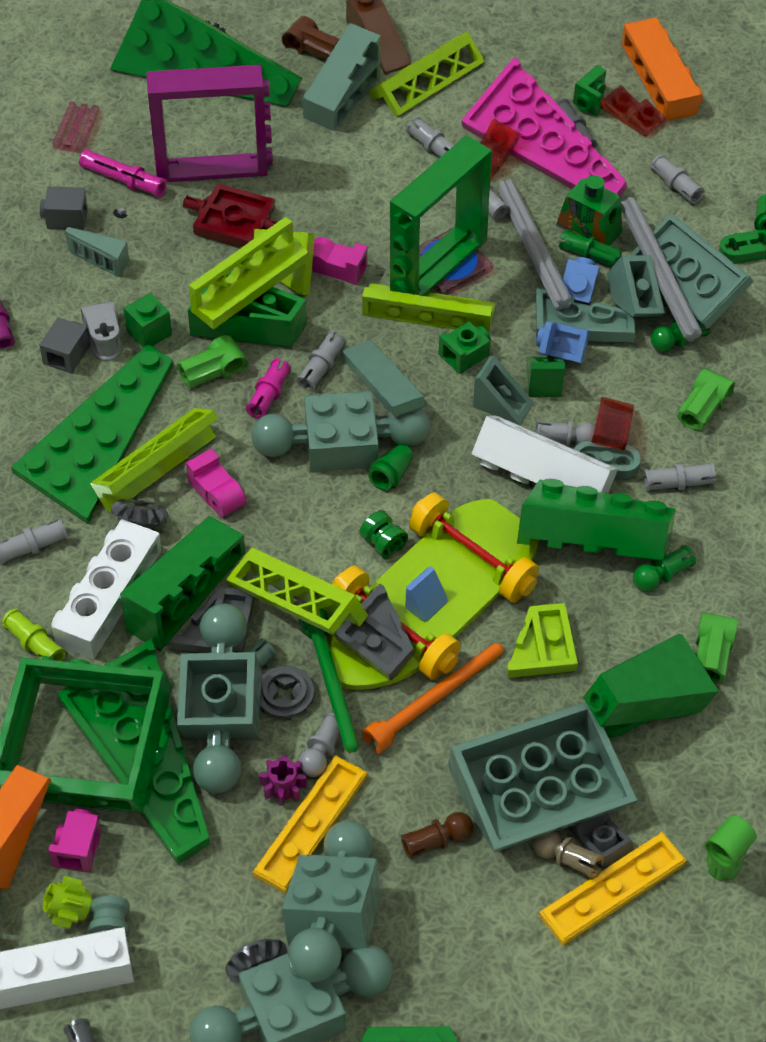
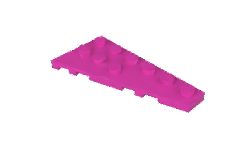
(548, 134)

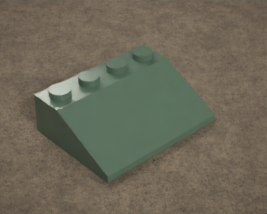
(539, 777)

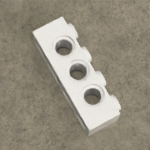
(88, 633)

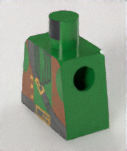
(592, 211)

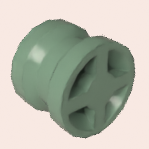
(108, 914)

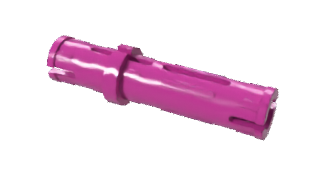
(150, 183)

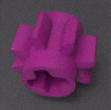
(282, 789)

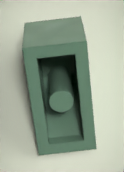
(636, 286)

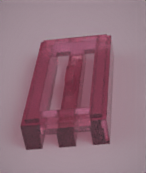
(65, 123)

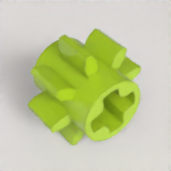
(67, 902)

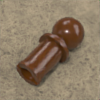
(456, 827)

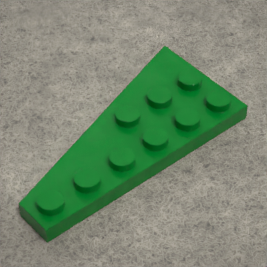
(173, 39)
(95, 435)
(113, 728)

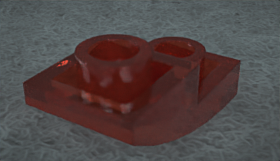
(641, 116)
(501, 141)
(613, 423)

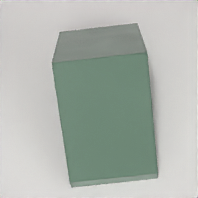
(499, 393)

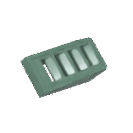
(99, 250)

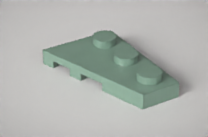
(603, 321)

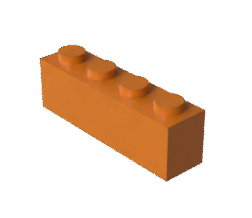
(661, 69)

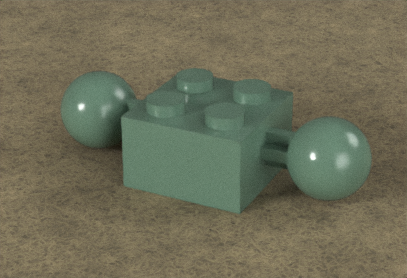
(339, 431)
(219, 697)
(331, 901)
(290, 1007)

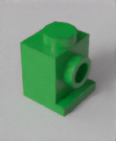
(464, 346)

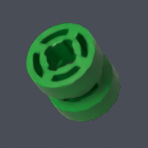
(381, 532)

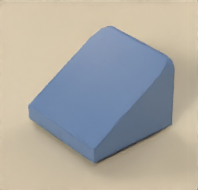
(425, 595)

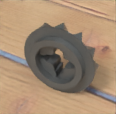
(140, 512)
(285, 678)
(253, 955)

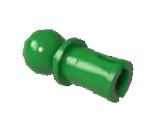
(664, 338)
(648, 577)

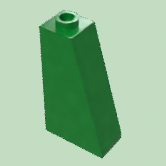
(652, 686)

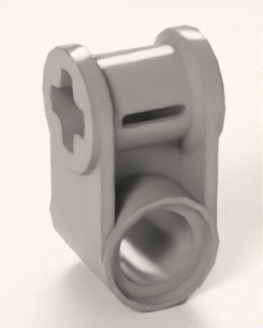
(103, 330)

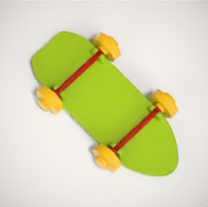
(475, 561)

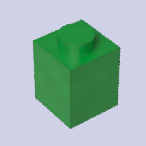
(148, 320)

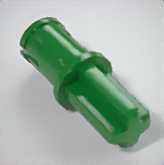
(590, 248)

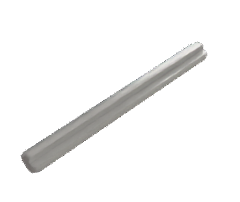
(535, 245)
(666, 280)

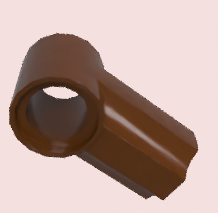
(307, 37)

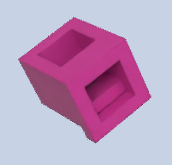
(76, 841)

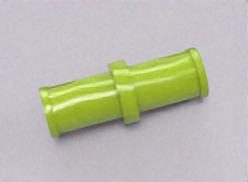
(32, 636)

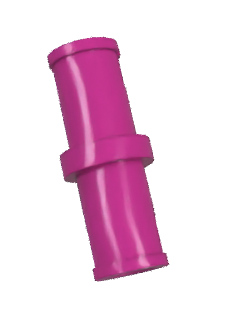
(268, 388)

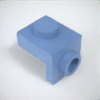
(581, 278)
(563, 341)

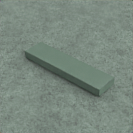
(383, 378)

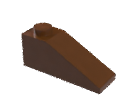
(374, 17)

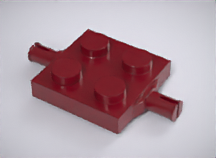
(231, 214)

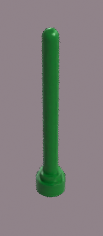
(332, 683)

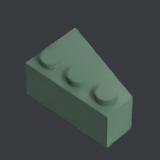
(344, 78)

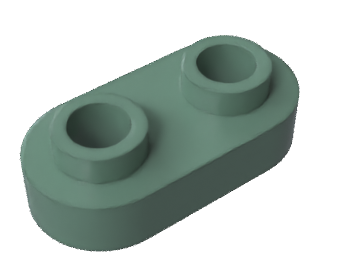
(613, 456)

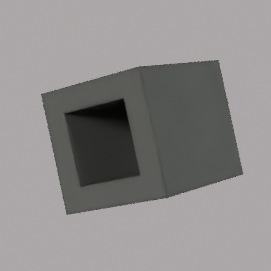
(64, 208)
(64, 345)

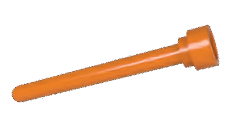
(384, 731)

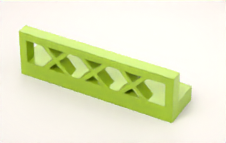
(420, 66)
(249, 277)
(428, 310)
(155, 457)
(300, 584)

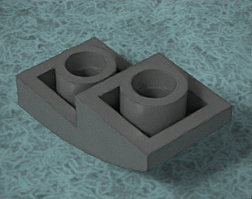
(603, 837)

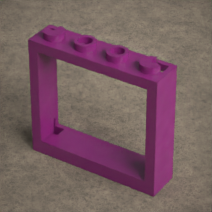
(210, 83)

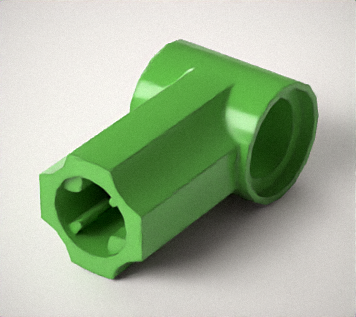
(220, 359)
(706, 396)
(715, 641)
(728, 847)

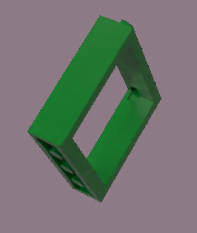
(469, 170)
(83, 674)

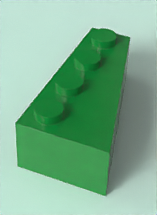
(595, 520)
(180, 582)

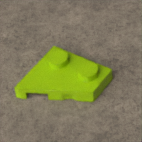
(544, 643)

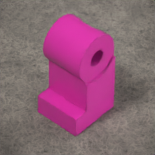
(339, 260)
(215, 483)

